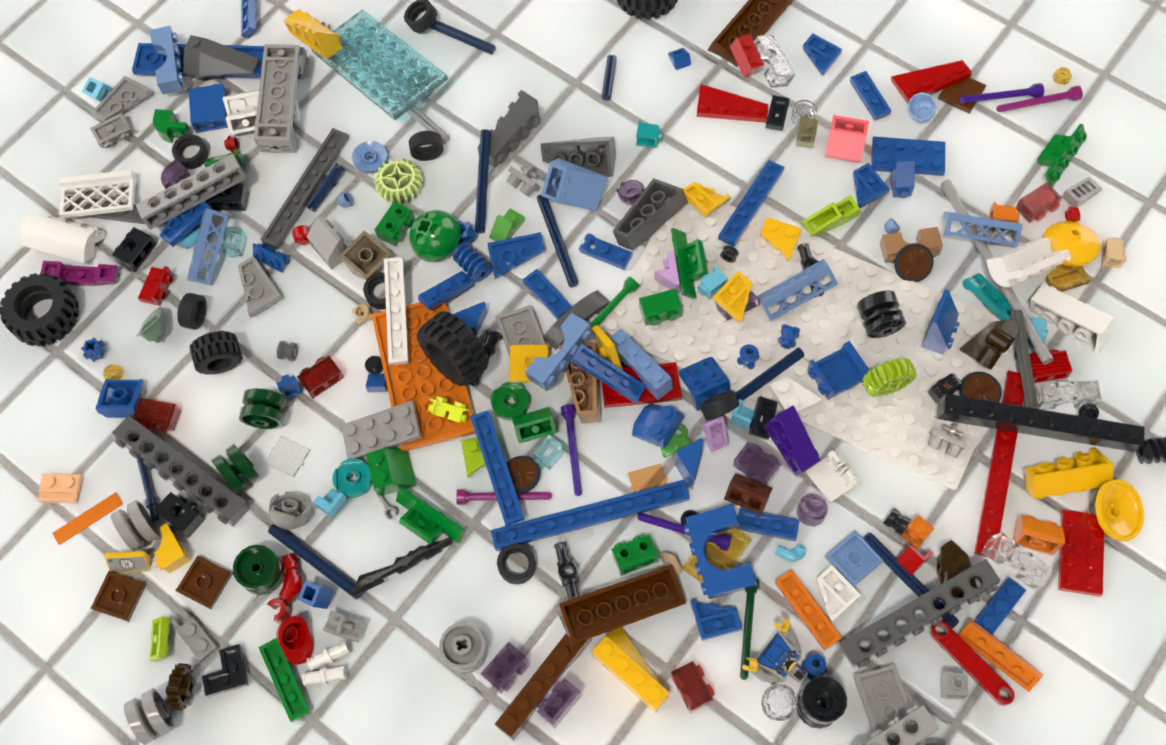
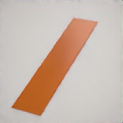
(87, 518)

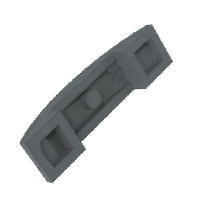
(585, 308)

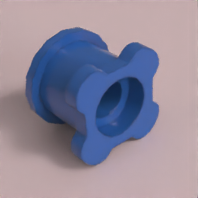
(468, 233)
(788, 336)
(748, 360)
(812, 671)

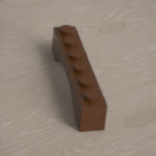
(528, 699)

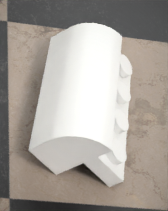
(242, 111)
(60, 237)
(1024, 262)

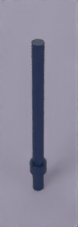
(150, 501)

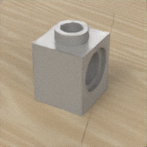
(954, 685)

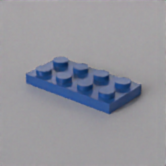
(928, 154)

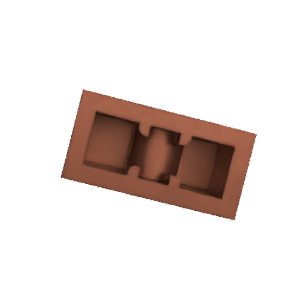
(748, 493)

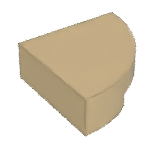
(671, 559)

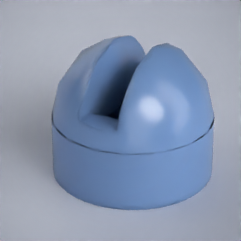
(345, 199)
(891, 226)

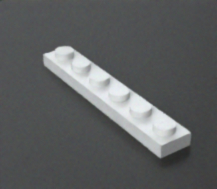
(396, 311)

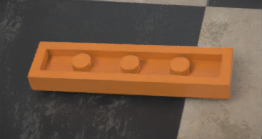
(807, 610)
(1000, 655)

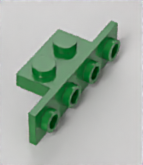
(1060, 152)
(689, 262)
(425, 520)

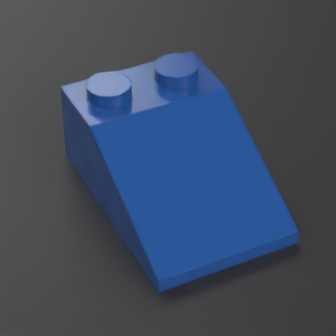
(942, 325)

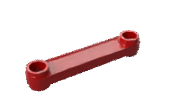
(972, 664)

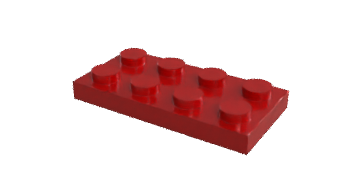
(614, 399)
(1082, 554)

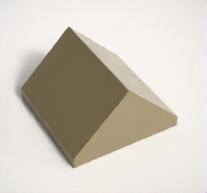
(364, 256)

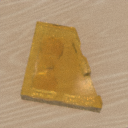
(1067, 277)

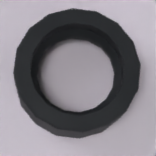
(425, 21)
(426, 138)
(186, 141)
(370, 283)
(192, 311)
(719, 405)
(516, 548)

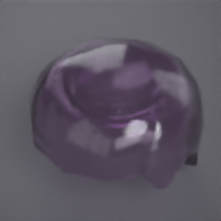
(630, 191)
(812, 509)

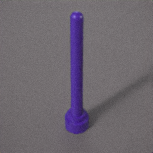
(1034, 91)
(568, 412)
(722, 541)

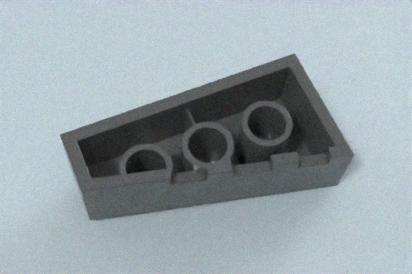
(512, 128)
(648, 213)

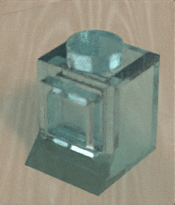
(233, 241)
(548, 452)

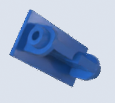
(266, 255)

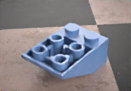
(573, 185)

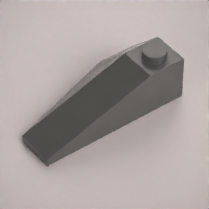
(209, 58)
(590, 153)

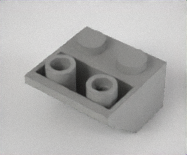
(326, 242)

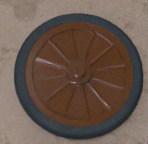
(914, 262)
(981, 386)
(524, 473)

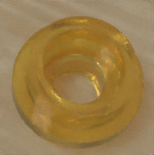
(1062, 76)
(110, 369)

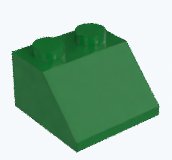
(390, 470)

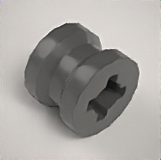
(287, 351)

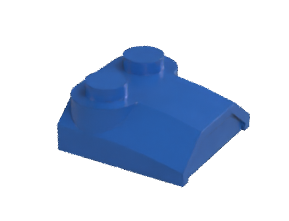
(119, 398)
(657, 424)

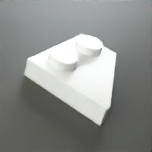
(792, 393)
(836, 592)

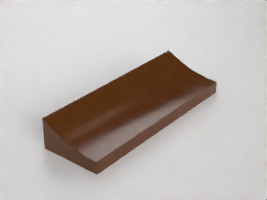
(753, 19)
(620, 604)

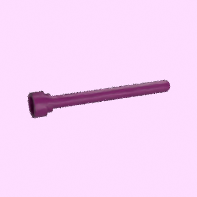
(1074, 93)
(464, 496)

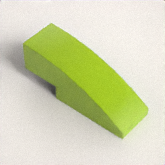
(832, 216)

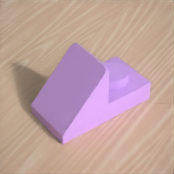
(668, 276)
(715, 433)

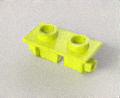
(455, 410)

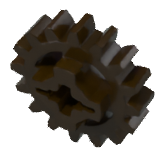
(180, 686)

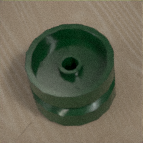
(262, 408)
(237, 467)
(258, 569)

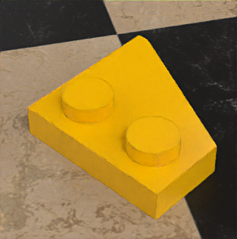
(704, 198)
(781, 236)
(734, 295)

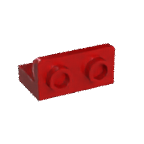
(156, 286)

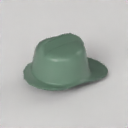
(153, 327)

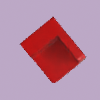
(913, 559)

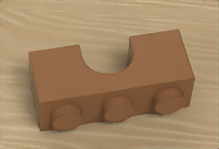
(894, 242)

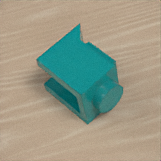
(648, 135)

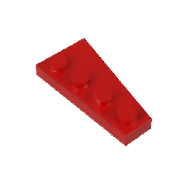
(930, 79)
(726, 105)

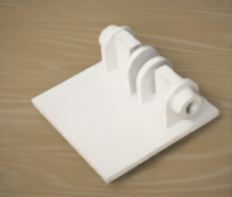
(833, 476)

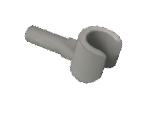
(386, 506)

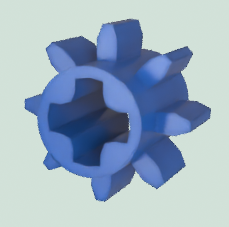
(93, 349)

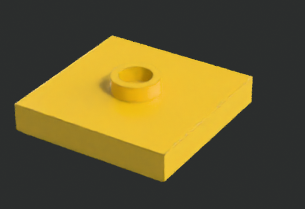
(606, 346)
(520, 359)

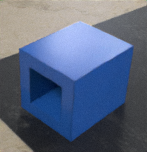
(315, 594)

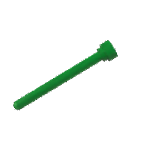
(629, 286)

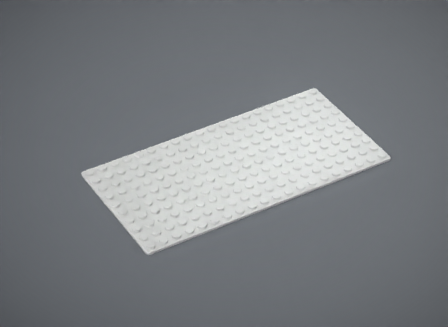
(885, 426)

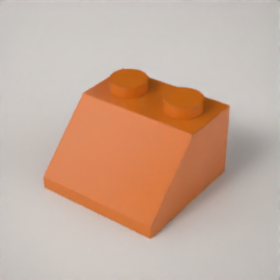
(1038, 535)

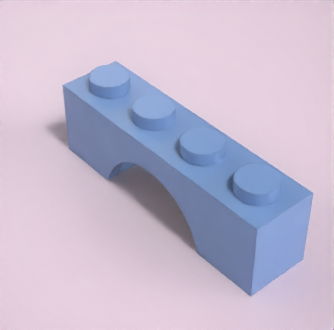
(168, 75)
(546, 370)
(650, 373)

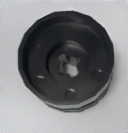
(881, 314)
(831, 696)

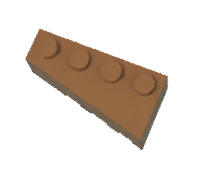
(585, 390)

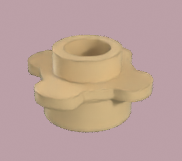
(362, 309)

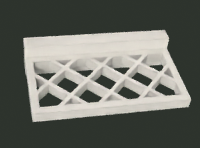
(97, 182)

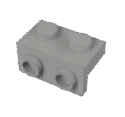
(111, 130)

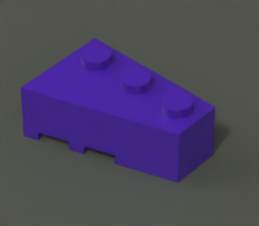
(792, 440)

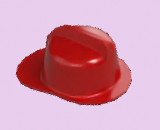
(295, 639)

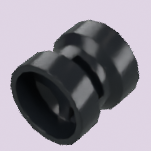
(893, 519)

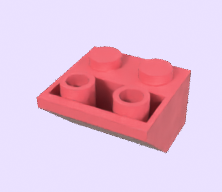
(846, 138)

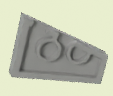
(121, 98)
(257, 287)

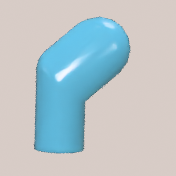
(793, 554)

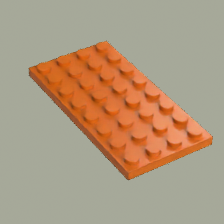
(421, 381)

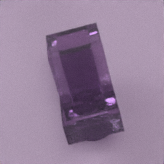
(173, 174)

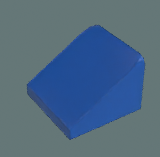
(680, 58)
(376, 383)

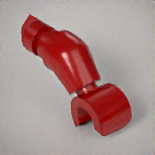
(290, 590)

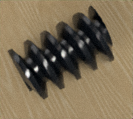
(1152, 450)

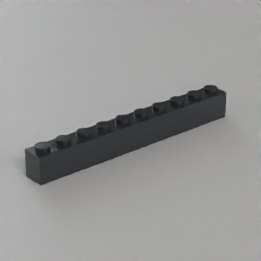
(1040, 422)

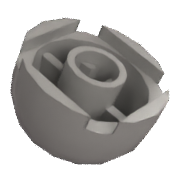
(289, 510)

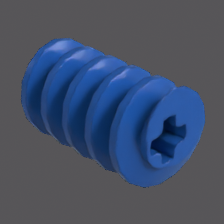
(472, 262)

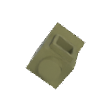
(806, 132)

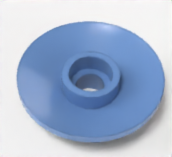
(366, 151)

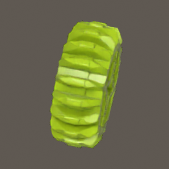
(889, 377)

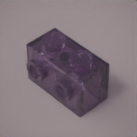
(756, 464)
(505, 668)
(559, 703)

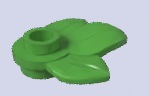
(676, 443)

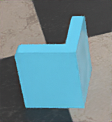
(742, 416)
(331, 502)

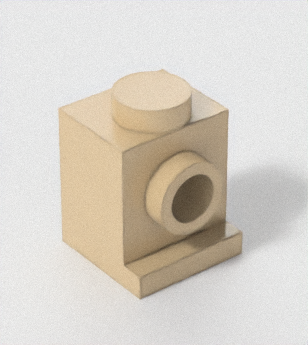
(1113, 253)

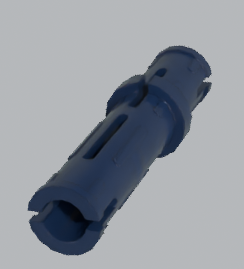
(325, 187)

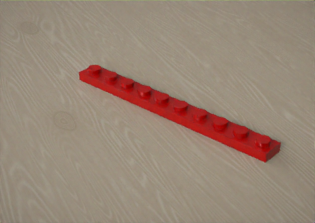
(999, 469)

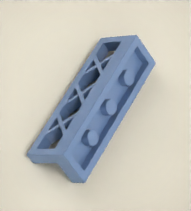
(997, 224)
(200, 244)
(794, 284)

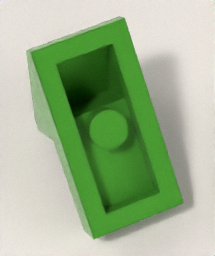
(506, 226)

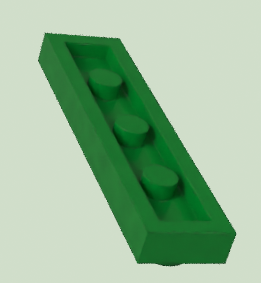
(284, 681)

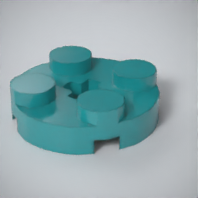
(344, 471)

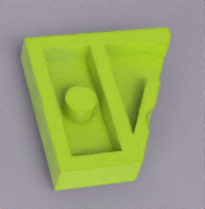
(473, 455)

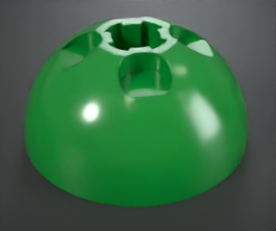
(434, 235)

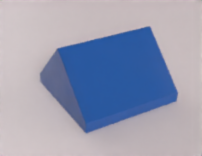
(688, 461)

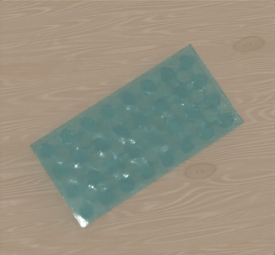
(382, 65)

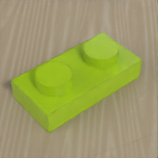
(159, 639)

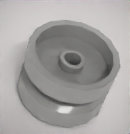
(135, 525)
(455, 656)
(148, 716)

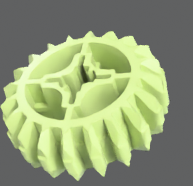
(389, 175)

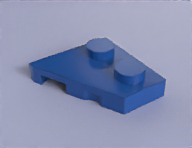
(821, 52)
(868, 185)
(715, 620)

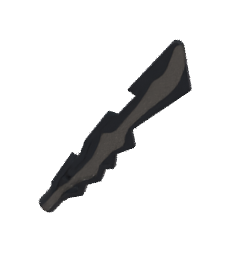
(372, 579)

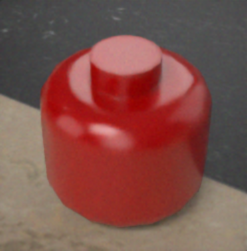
(300, 234)

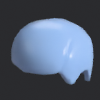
(922, 107)

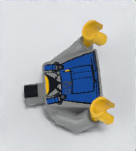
(778, 657)

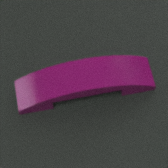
(81, 275)

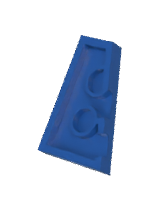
(182, 224)
(513, 252)

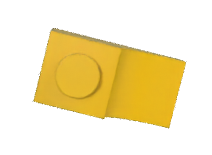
(171, 552)

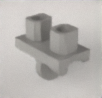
(529, 185)
(956, 445)
(344, 626)

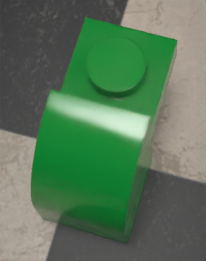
(167, 125)

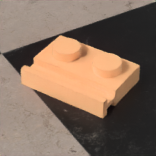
(60, 488)

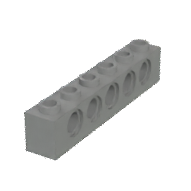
(191, 191)
(916, 714)

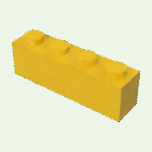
(313, 33)
(1069, 475)
(627, 665)

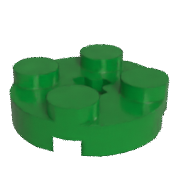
(503, 393)

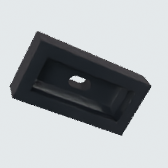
(779, 106)
(767, 409)

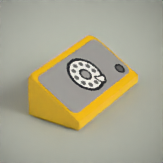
(128, 561)

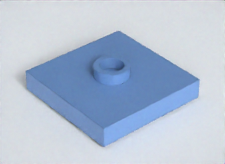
(854, 558)

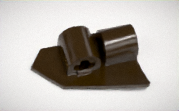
(992, 342)
(951, 563)

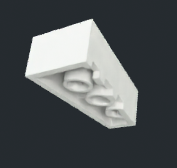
(1073, 317)

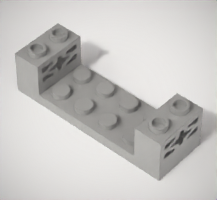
(277, 98)

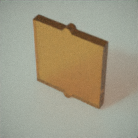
(647, 478)

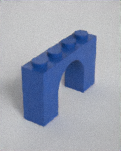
(701, 529)

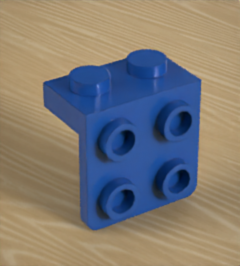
(704, 380)

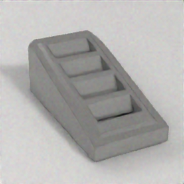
(1073, 200)

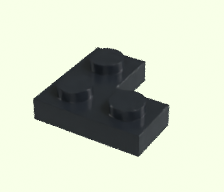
(232, 674)

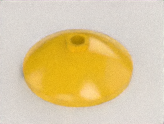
(1075, 237)
(1119, 510)

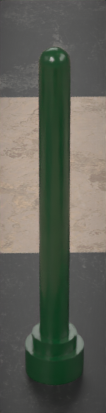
(747, 633)

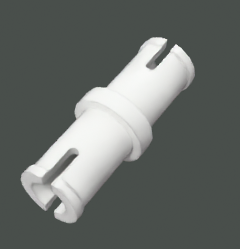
(328, 655)
(324, 675)

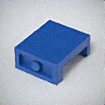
(207, 108)
(838, 371)

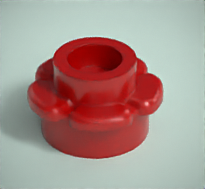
(231, 144)
(1072, 214)

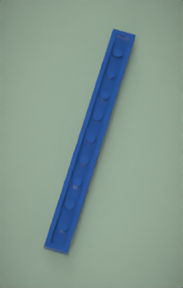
(590, 515)

